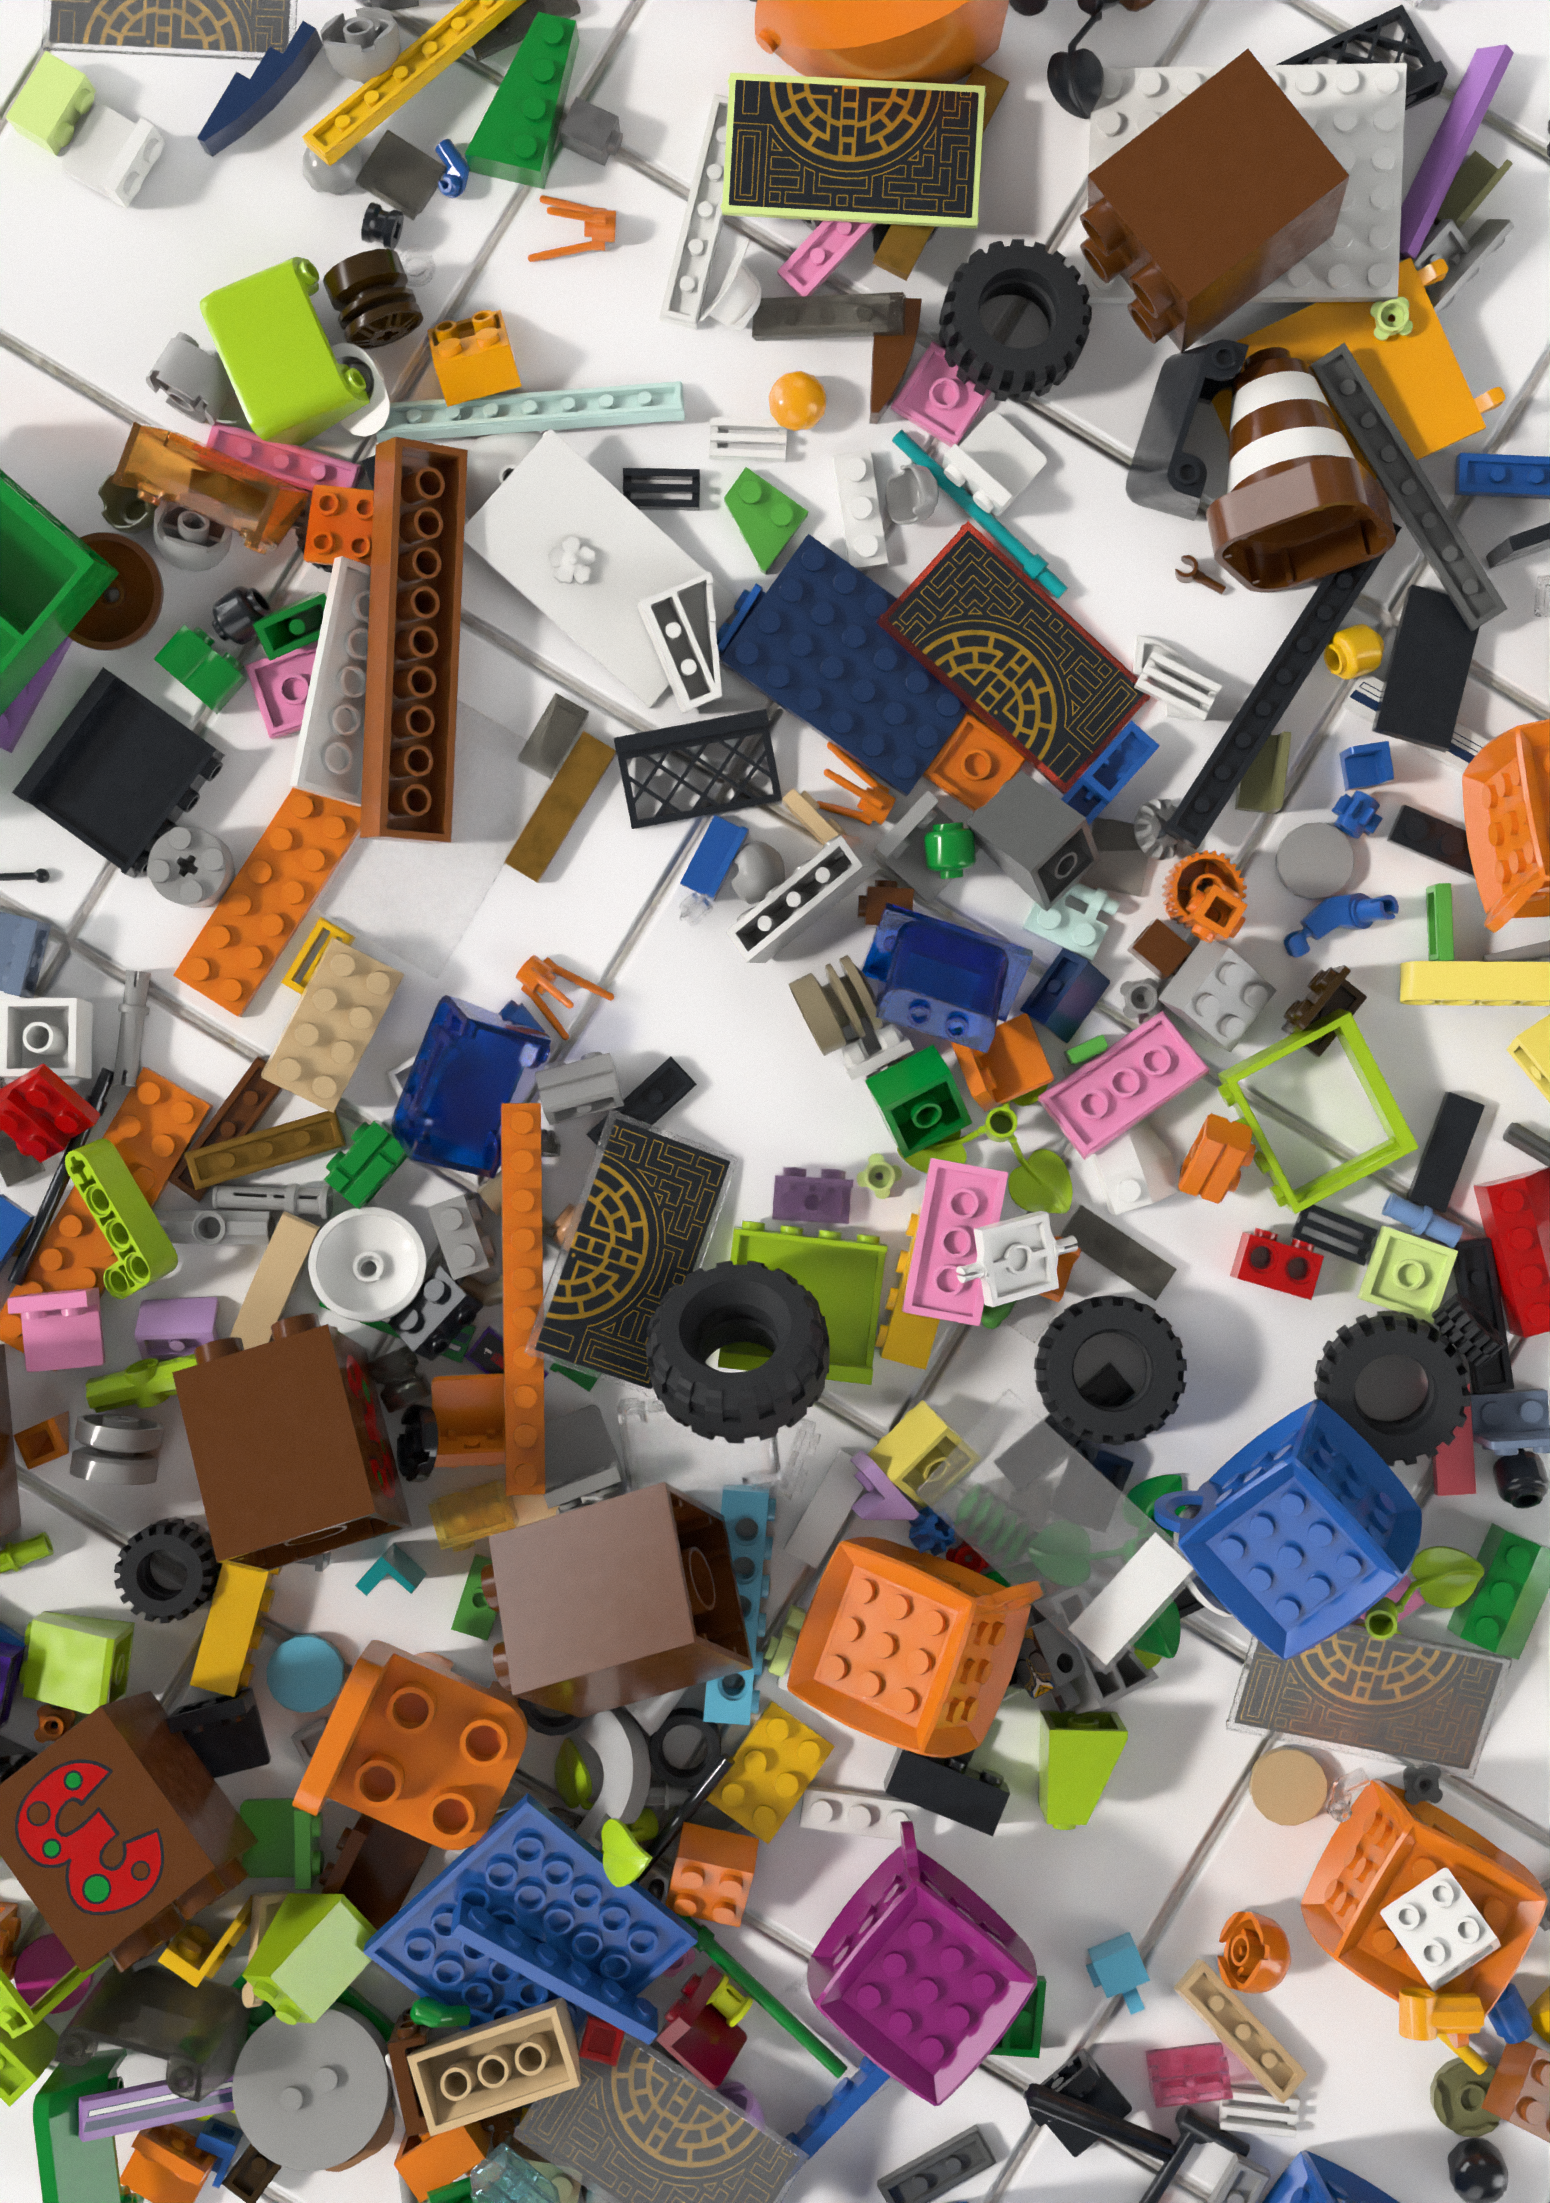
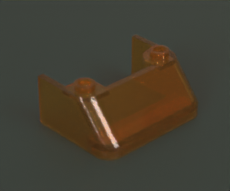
(211, 484)

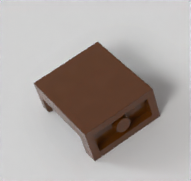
(402, 2042)

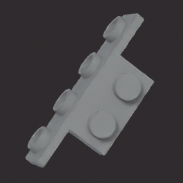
(1460, 256)

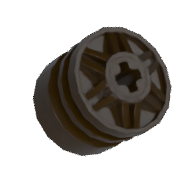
(373, 298)

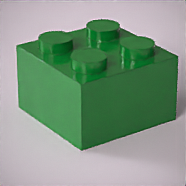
(919, 1101)

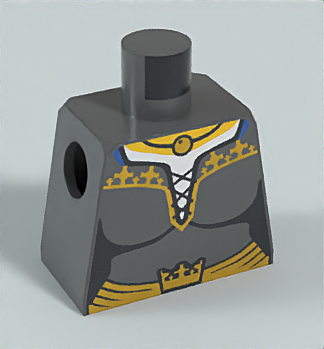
(1049, 1664)

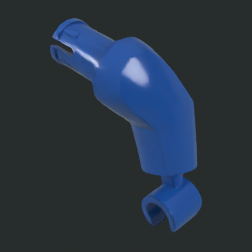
(1342, 911)

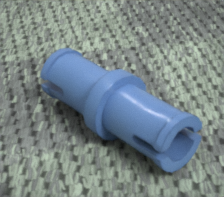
(1422, 1220)

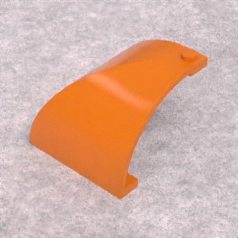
(882, 37)

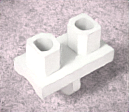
(891, 1047)

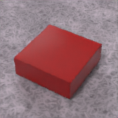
(601, 2041)

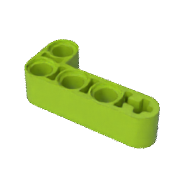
(123, 1217)

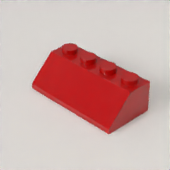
(1518, 1223)

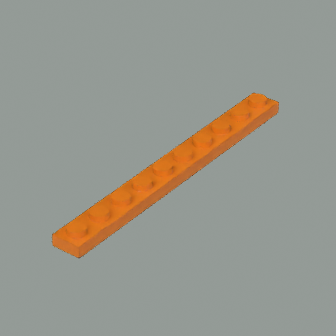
(522, 1297)

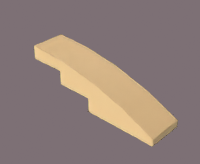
(275, 1280)

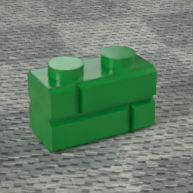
(366, 1164)

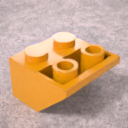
(473, 357)

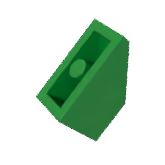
(291, 625)

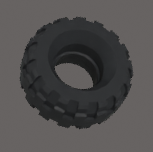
(729, 1308)

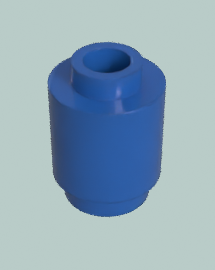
(1511, 2016)

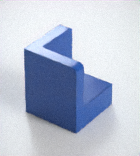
(1366, 765)
(221, 2141)

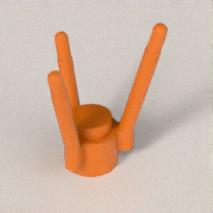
(598, 224)
(874, 801)
(538, 977)

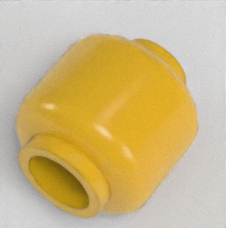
(1354, 652)

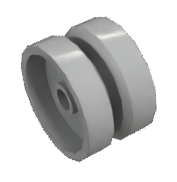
(116, 1449)

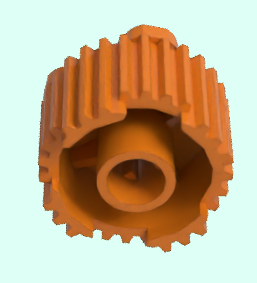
(1190, 874)

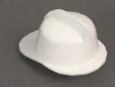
(737, 296)
(374, 415)

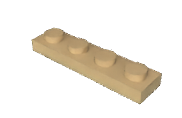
(1240, 2031)

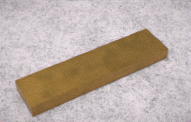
(560, 807)
(265, 1149)

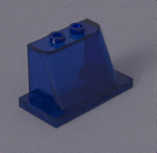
(943, 977)

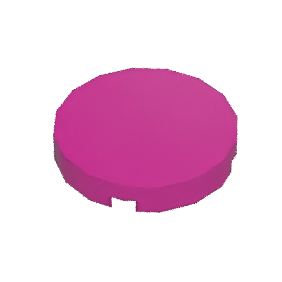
(42, 1967)

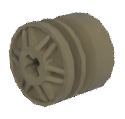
(836, 1005)

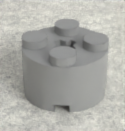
(191, 379)
(169, 867)

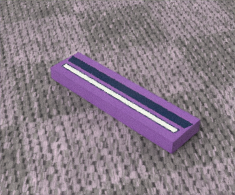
(144, 2108)

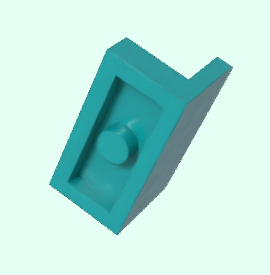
(398, 1565)

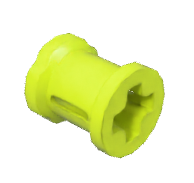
(730, 2001)

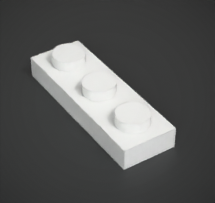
(860, 510)
(855, 1812)

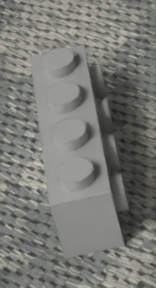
(802, 899)

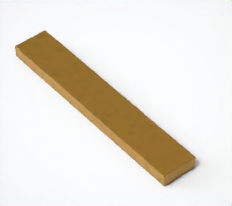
(906, 242)

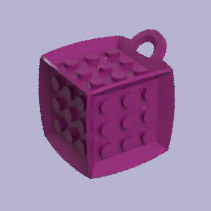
(921, 1973)

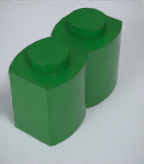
(200, 668)

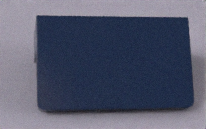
(1065, 995)

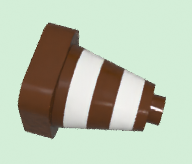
(1293, 487)

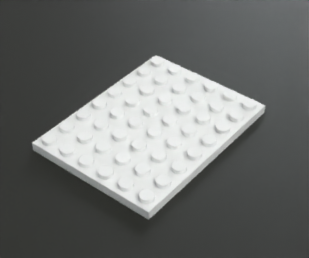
(1358, 118)

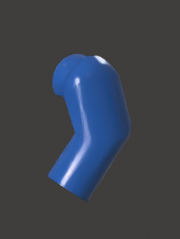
(456, 171)

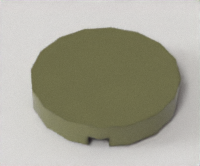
(1458, 2098)

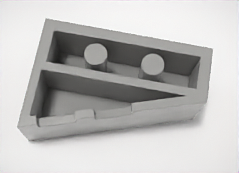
(1098, 1689)

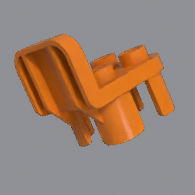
(417, 1747)

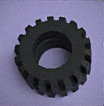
(142, 1588)

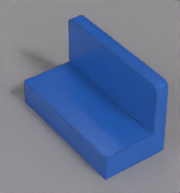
(714, 857)

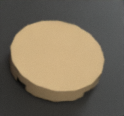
(1288, 1786)

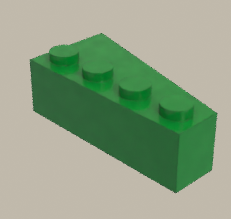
(526, 112)

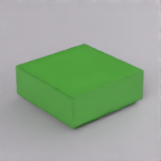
(1086, 1049)

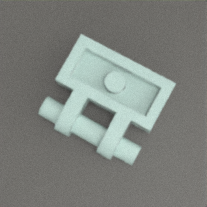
(1069, 927)

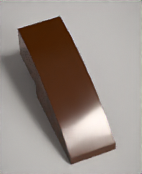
(891, 361)

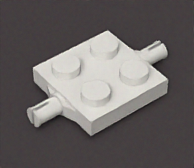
(1016, 1258)

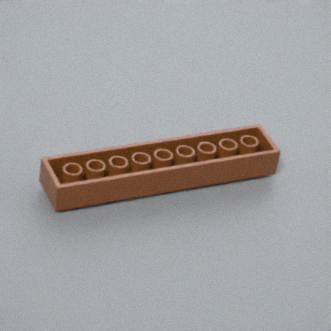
(413, 641)

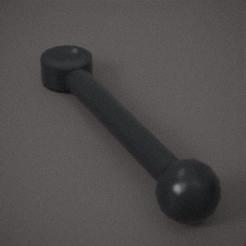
(40, 875)

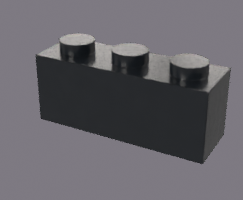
(948, 1789)

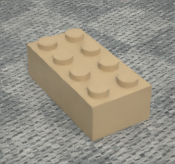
(332, 1025)

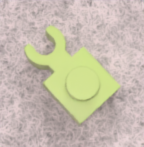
(780, 1649)

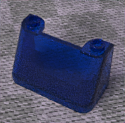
(458, 1084)

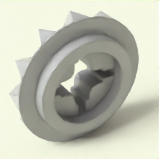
(1148, 826)

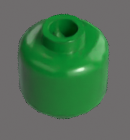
(949, 849)

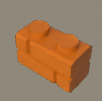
(1216, 1159)

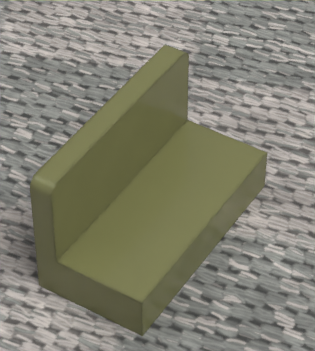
(1470, 188)
(1265, 780)

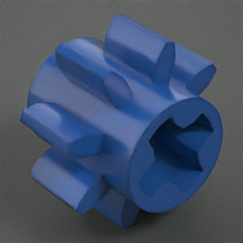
(1357, 814)
(930, 1532)

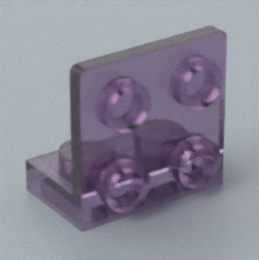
(812, 1196)

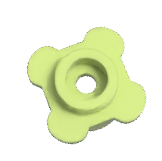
(1397, 308)
(868, 1176)

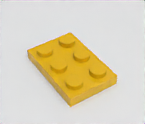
(770, 1772)

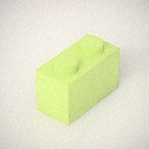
(51, 103)

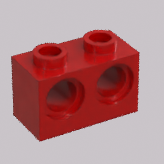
(1275, 1272)

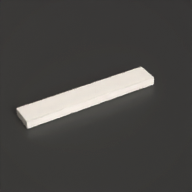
(699, 227)

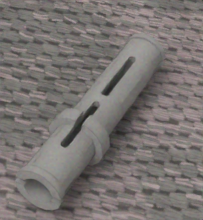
(131, 1028)

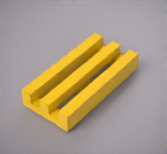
(307, 948)

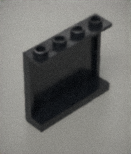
(119, 773)

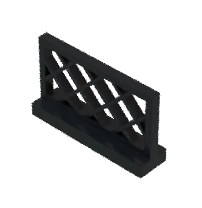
(1420, 84)
(692, 735)

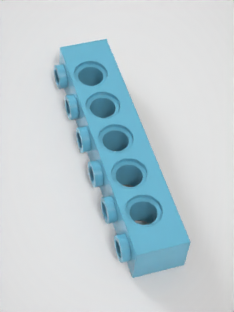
(740, 1502)

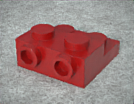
(43, 1113)

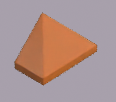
(44, 1441)

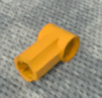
(1427, 2013)

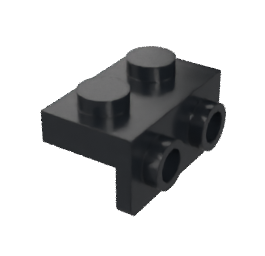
(436, 1315)

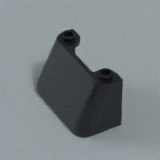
(1160, 472)

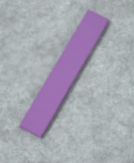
(1450, 146)

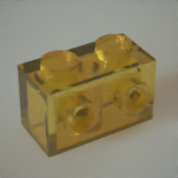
(472, 1515)

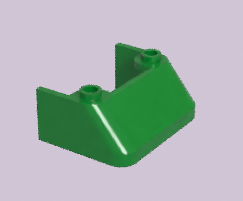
(67, 2166)

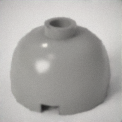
(362, 44)
(189, 538)

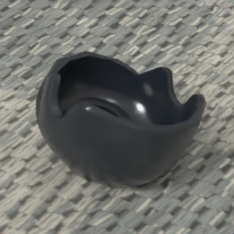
(1477, 2171)

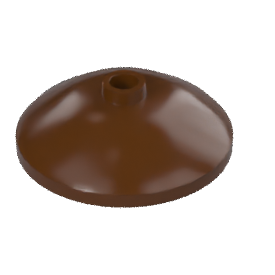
(140, 599)

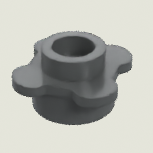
(1412, 1779)

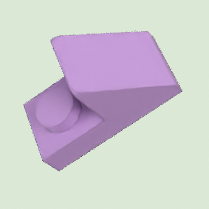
(883, 1498)

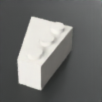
(686, 639)

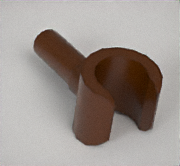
(1197, 575)

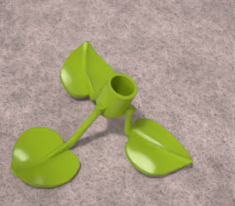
(1035, 1186)
(1445, 1580)
(620, 1849)

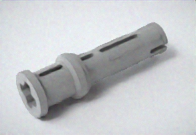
(292, 1199)

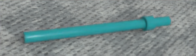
(1034, 565)

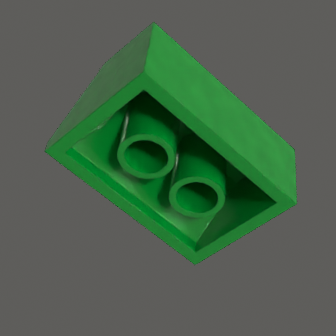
(1507, 1595)

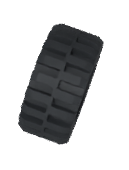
(1023, 273)
(1403, 1335)
(1163, 1370)

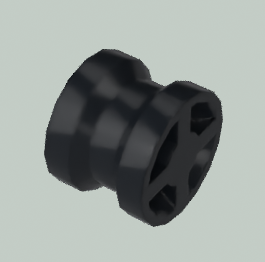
(382, 226)

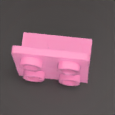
(60, 1329)

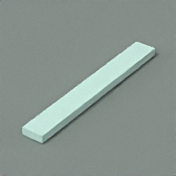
(536, 411)

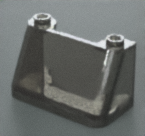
(165, 2018)

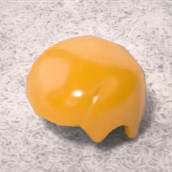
(797, 401)

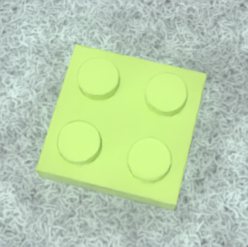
(1407, 1274)

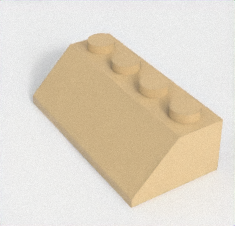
(496, 2066)

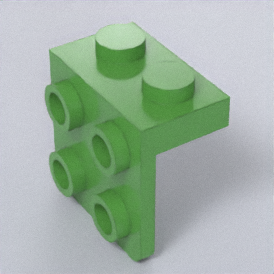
(286, 1841)

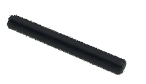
(1098, 2122)

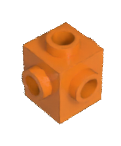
(1229, 912)

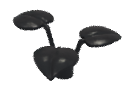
(1074, 75)

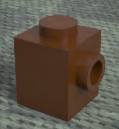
(873, 903)

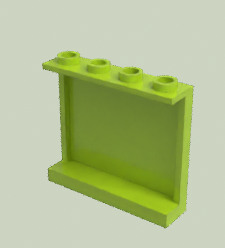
(838, 1273)

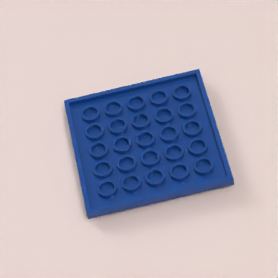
(553, 1889)

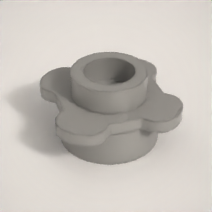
(1150, 1003)

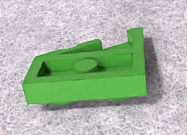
(763, 517)

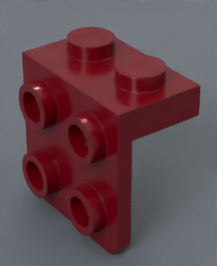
(699, 2032)

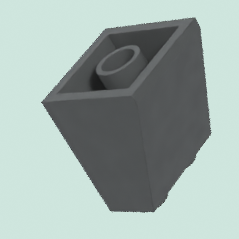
(1035, 839)

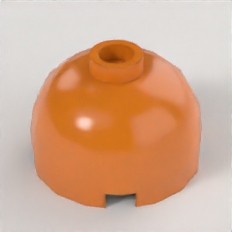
(1254, 1953)

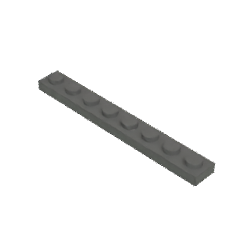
(1407, 487)

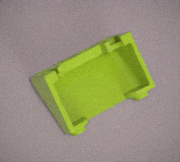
(281, 354)

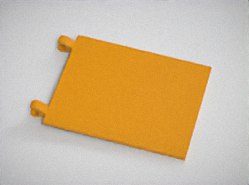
(1409, 373)

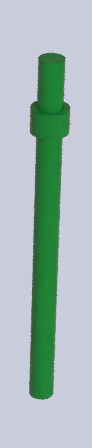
(765, 1998)

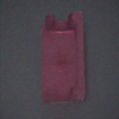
(1188, 2074)

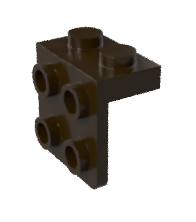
(1327, 994)

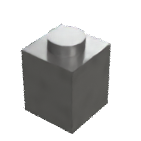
(591, 132)

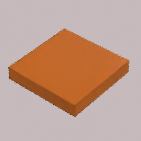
(973, 763)

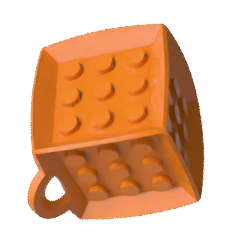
(1510, 823)
(909, 1646)
(1388, 1852)

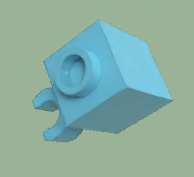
(1118, 1970)

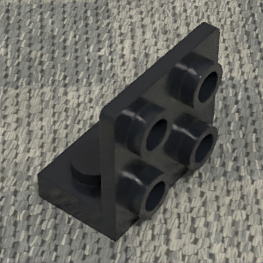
(224, 1732)
(1086, 2082)

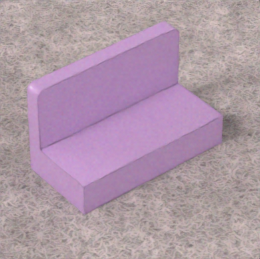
(175, 1326)

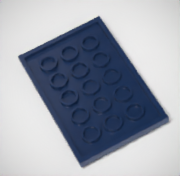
(839, 672)

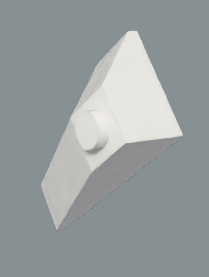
(1133, 1167)

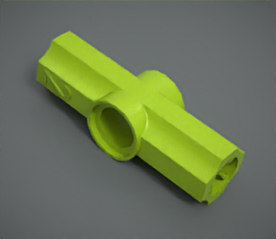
(141, 1384)

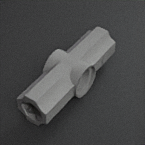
(236, 1226)

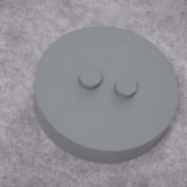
(313, 2089)

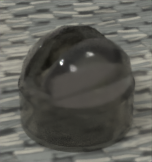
(550, 1143)

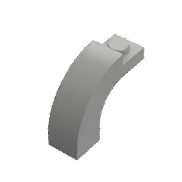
(624, 1767)

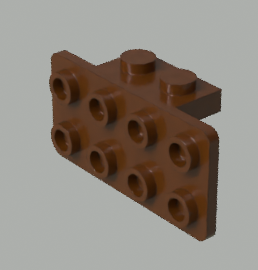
(375, 1868)

